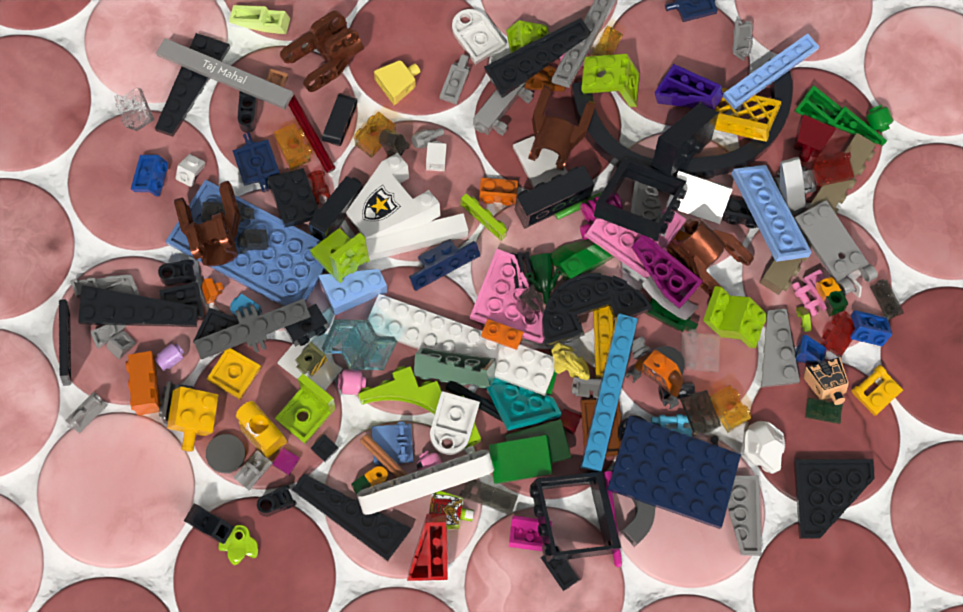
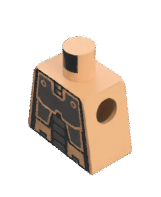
(828, 380)

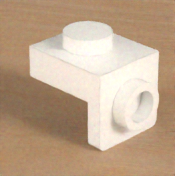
(189, 169)

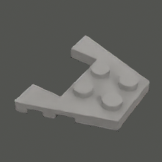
(119, 283)

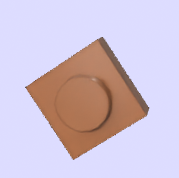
(277, 77)

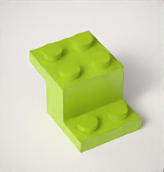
(735, 317)

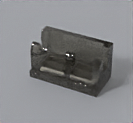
(526, 303)
(700, 413)

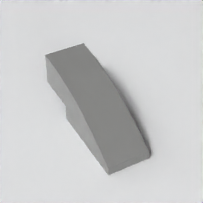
(792, 185)

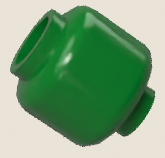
(879, 118)

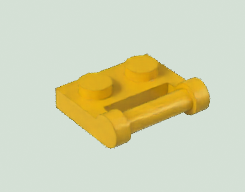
(881, 395)

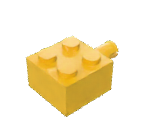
(192, 414)

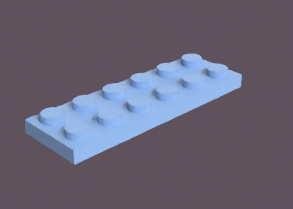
(771, 213)

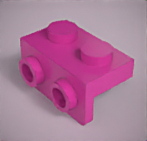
(525, 533)

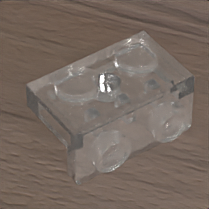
(134, 109)

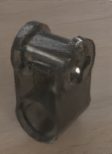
(393, 142)

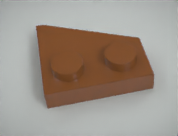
(542, 78)

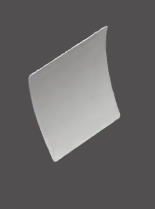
(684, 312)
(322, 377)

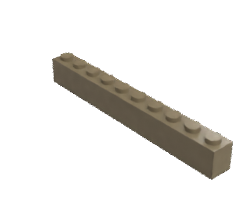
(780, 272)

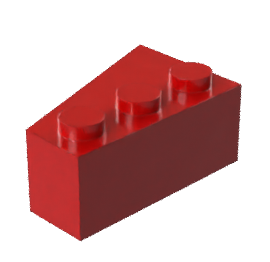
(431, 551)

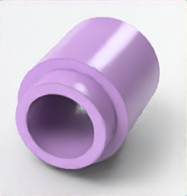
(169, 356)

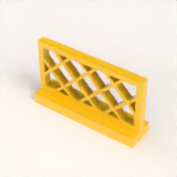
(748, 127)

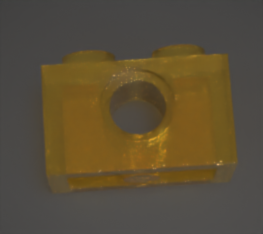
(368, 143)
(294, 156)
(729, 419)

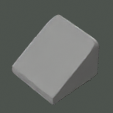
(120, 344)

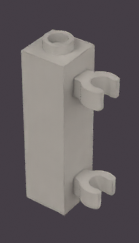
(496, 107)

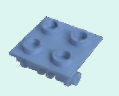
(395, 441)

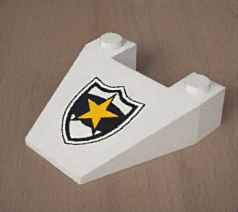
(386, 206)

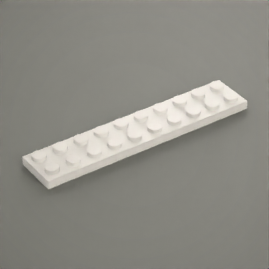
(428, 330)

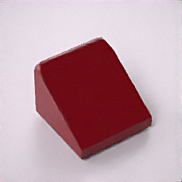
(570, 420)

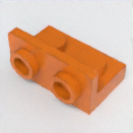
(498, 191)
(502, 334)

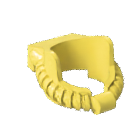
(567, 360)

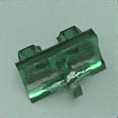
(823, 411)

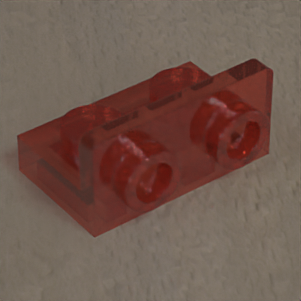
(832, 169)
(838, 337)

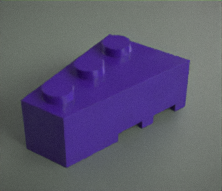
(687, 89)

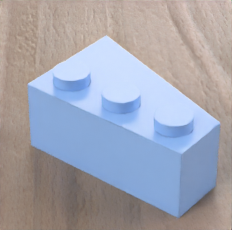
(354, 289)

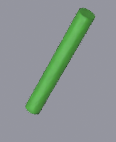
(576, 207)

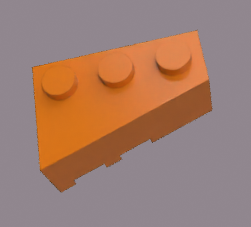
(143, 383)

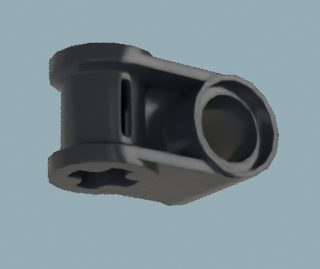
(178, 272)
(277, 500)

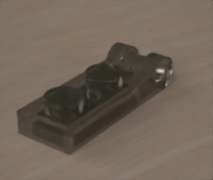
(489, 496)

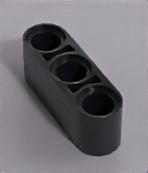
(247, 113)
(339, 119)

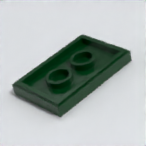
(556, 435)

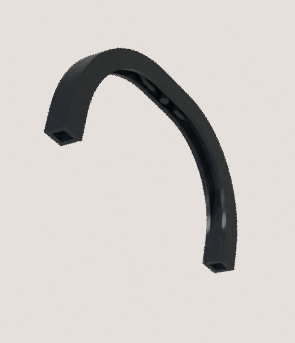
(702, 167)

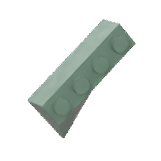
(454, 367)

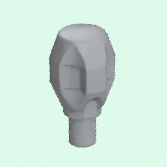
(422, 137)

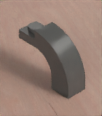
(641, 523)

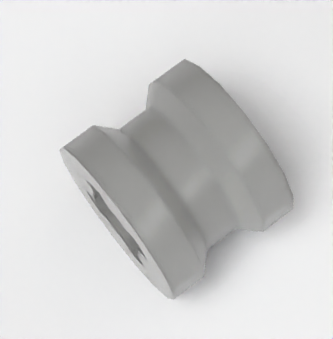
(639, 347)

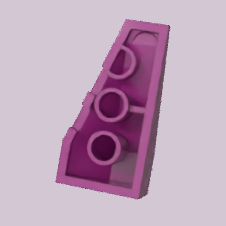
(669, 274)

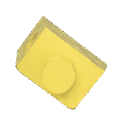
(396, 80)

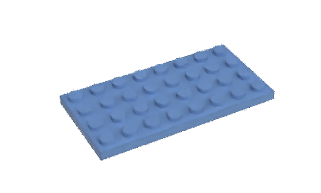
(281, 272)

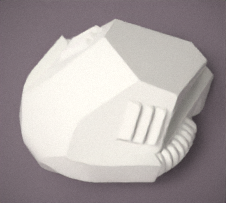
(764, 445)

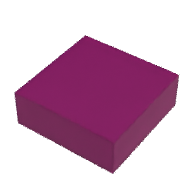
(286, 461)

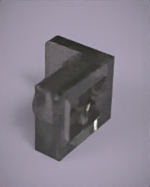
(252, 240)

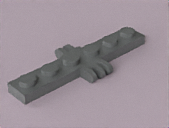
(252, 328)

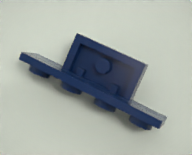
(442, 261)

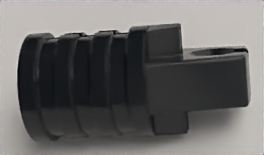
(686, 391)

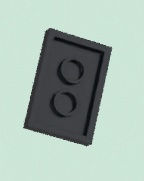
(293, 197)

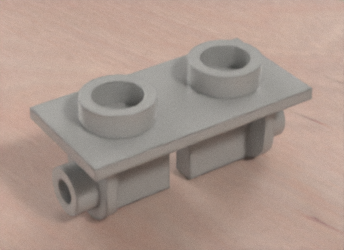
(741, 45)
(583, 387)
(86, 412)

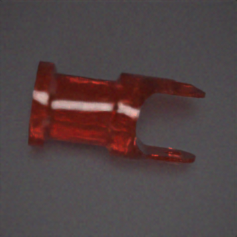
(319, 185)

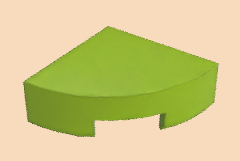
(805, 316)

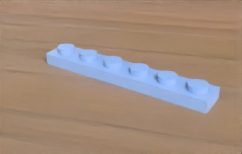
(770, 71)

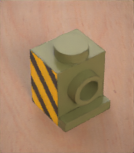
(312, 366)

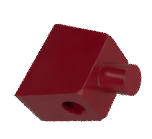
(812, 137)

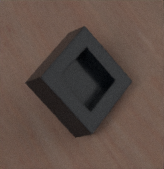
(324, 448)

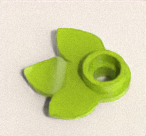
(238, 548)

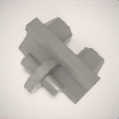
(253, 470)

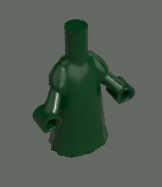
(542, 269)

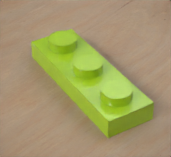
(484, 216)

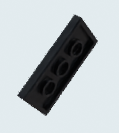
(64, 343)

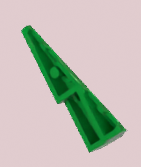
(822, 108)

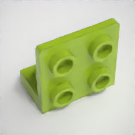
(524, 33)

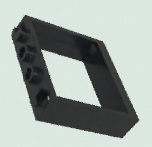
(647, 176)
(603, 509)

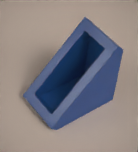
(809, 351)

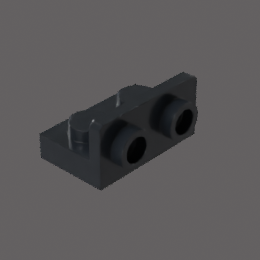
(738, 213)

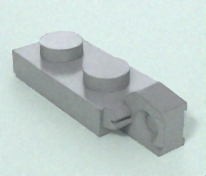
(455, 81)

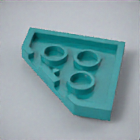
(520, 406)

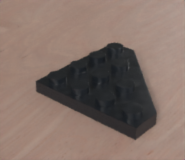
(827, 490)

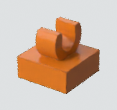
(211, 290)

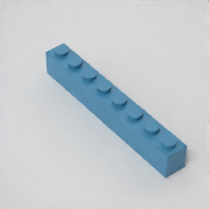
(608, 393)

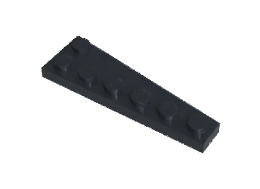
(527, 61)
(188, 86)
(118, 308)
(374, 530)

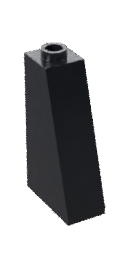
(334, 209)

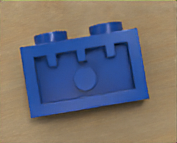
(149, 174)
(870, 328)

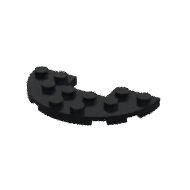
(584, 295)

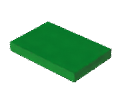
(521, 459)

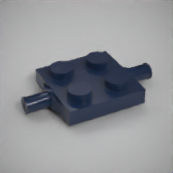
(693, 9)
(256, 162)

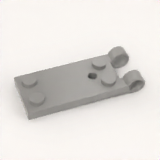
(828, 239)

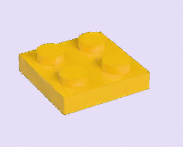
(234, 373)

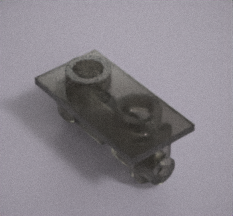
(886, 299)

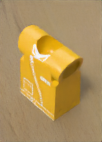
(260, 429)

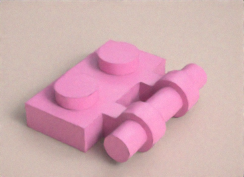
(810, 285)

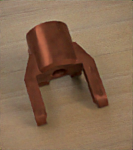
(332, 42)
(555, 132)
(213, 239)
(704, 248)

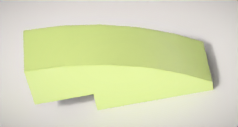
(260, 19)

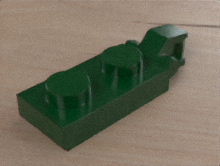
(668, 318)

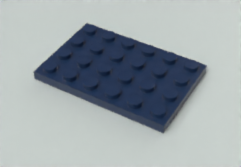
(674, 472)

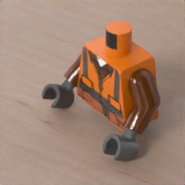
(662, 371)

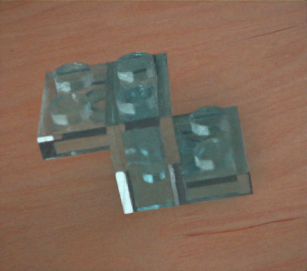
(359, 344)

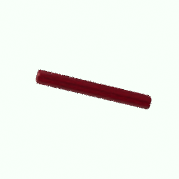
(311, 135)

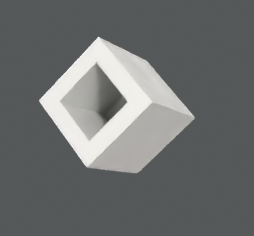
(436, 156)

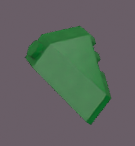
(579, 258)

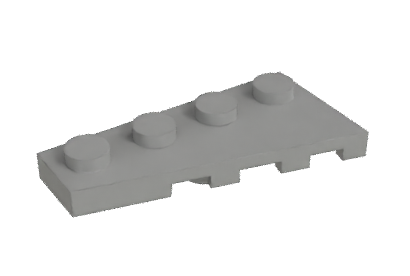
(646, 202)
(779, 358)
(745, 514)

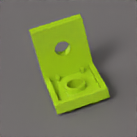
(619, 76)
(346, 258)
(308, 399)

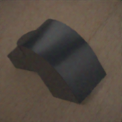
(208, 524)

